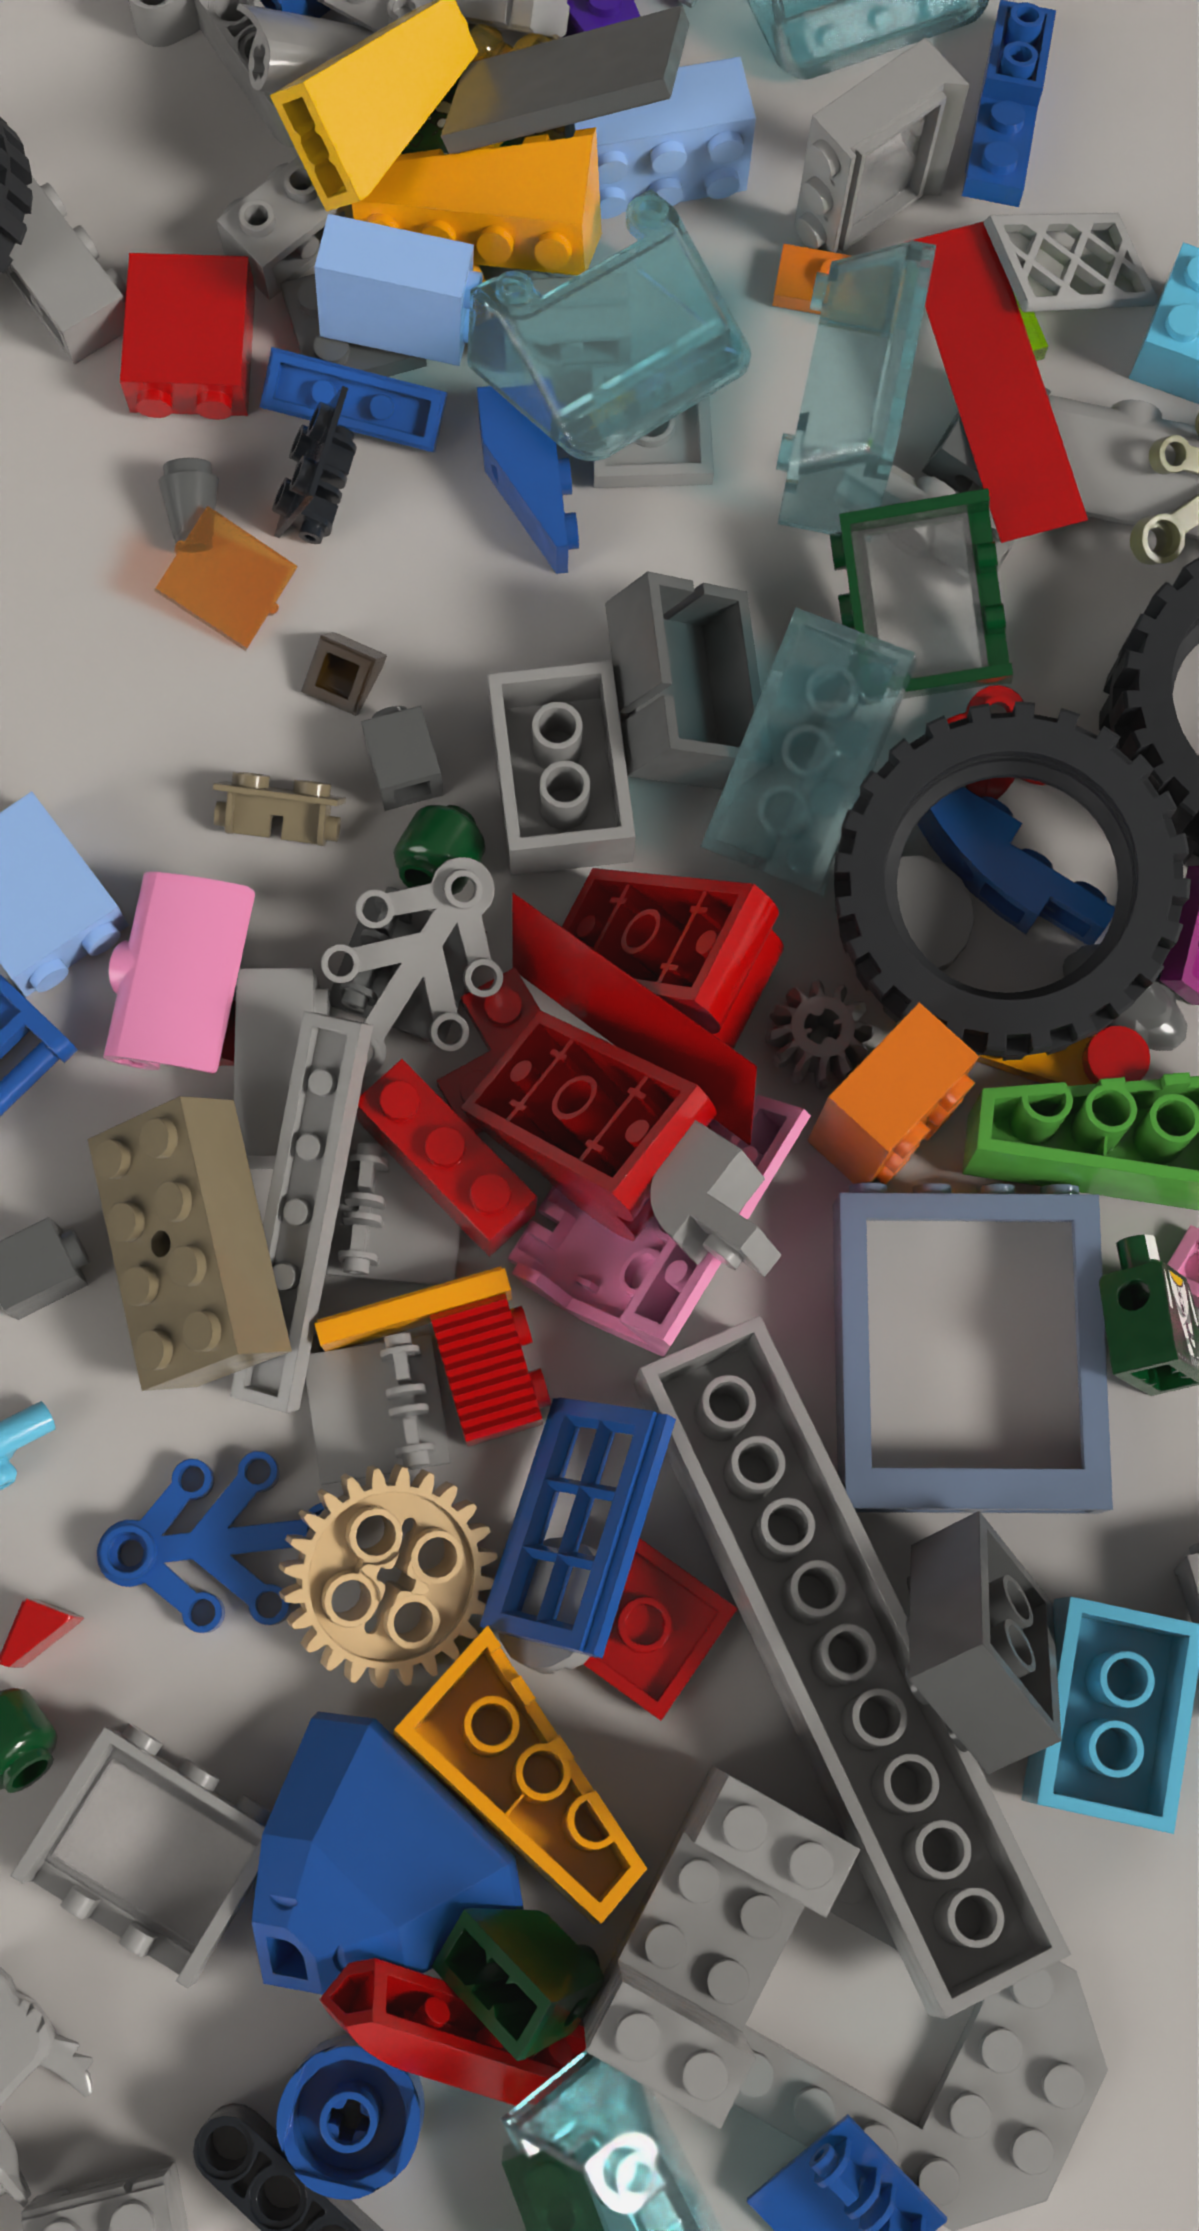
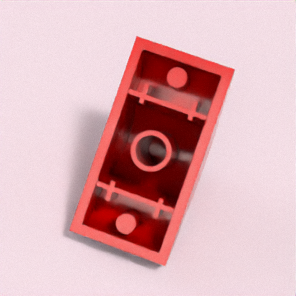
(685, 939)
(587, 1118)

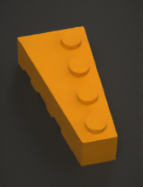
(520, 1778)

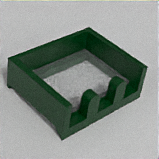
(929, 585)

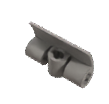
(293, 45)
(1112, 462)

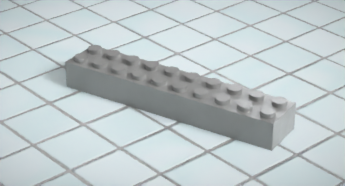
(838, 1659)

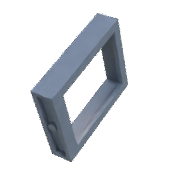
(968, 1489)

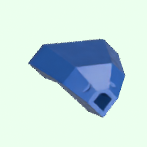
(367, 1859)

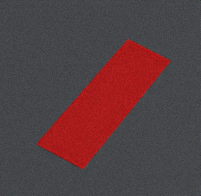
(998, 387)
(631, 1014)

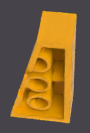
(516, 203)

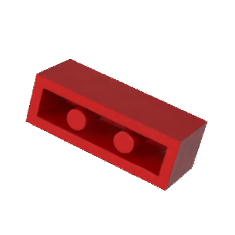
(446, 1157)

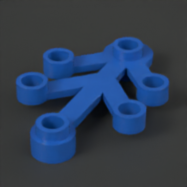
(207, 1544)

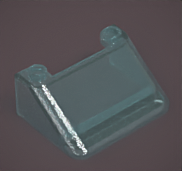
(613, 344)

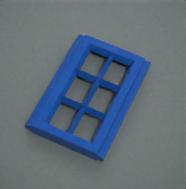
(620, 1534)

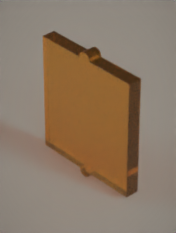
(226, 578)

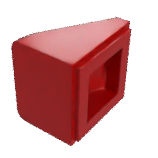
(34, 1631)

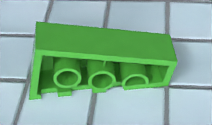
(1102, 1136)

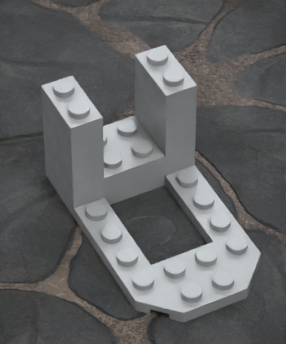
(704, 1952)

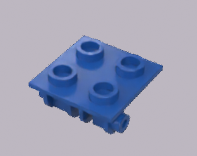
(844, 2186)

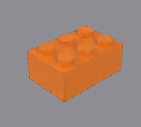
(894, 1099)

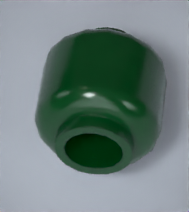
(432, 839)
(24, 1740)

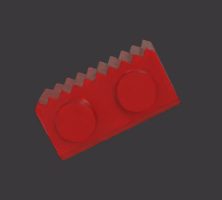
(488, 1369)

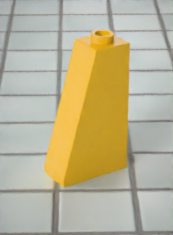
(372, 99)

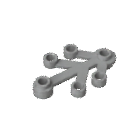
(422, 952)

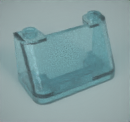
(618, 2141)

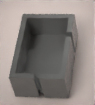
(682, 677)

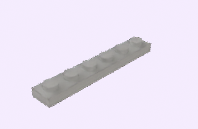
(307, 1194)

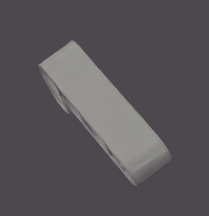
(226, 29)

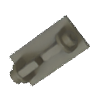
(254, 803)

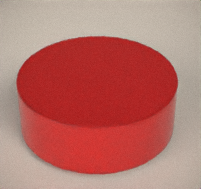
(1116, 1054)

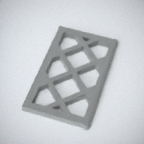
(1078, 226)

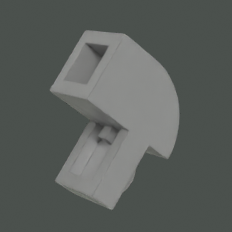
(699, 1201)

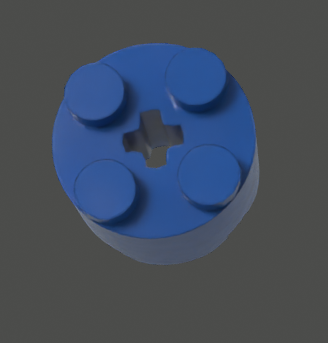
(313, 2135)

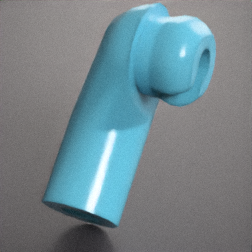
(19, 1431)

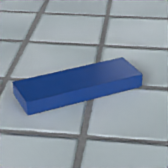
(373, 402)

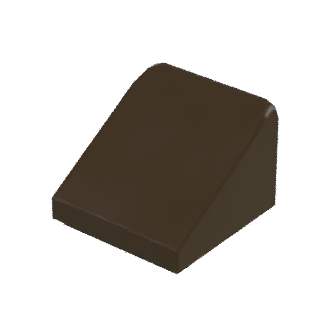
(343, 672)

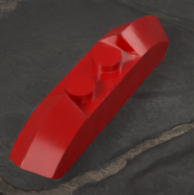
(433, 2034)

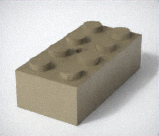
(188, 1243)

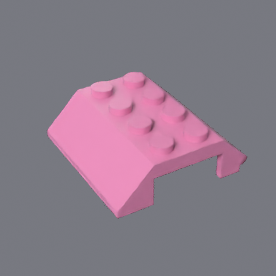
(648, 1284)

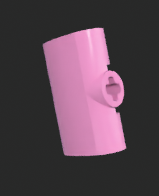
(178, 972)

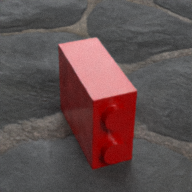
(188, 335)

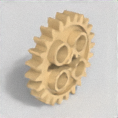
(332, 1556)

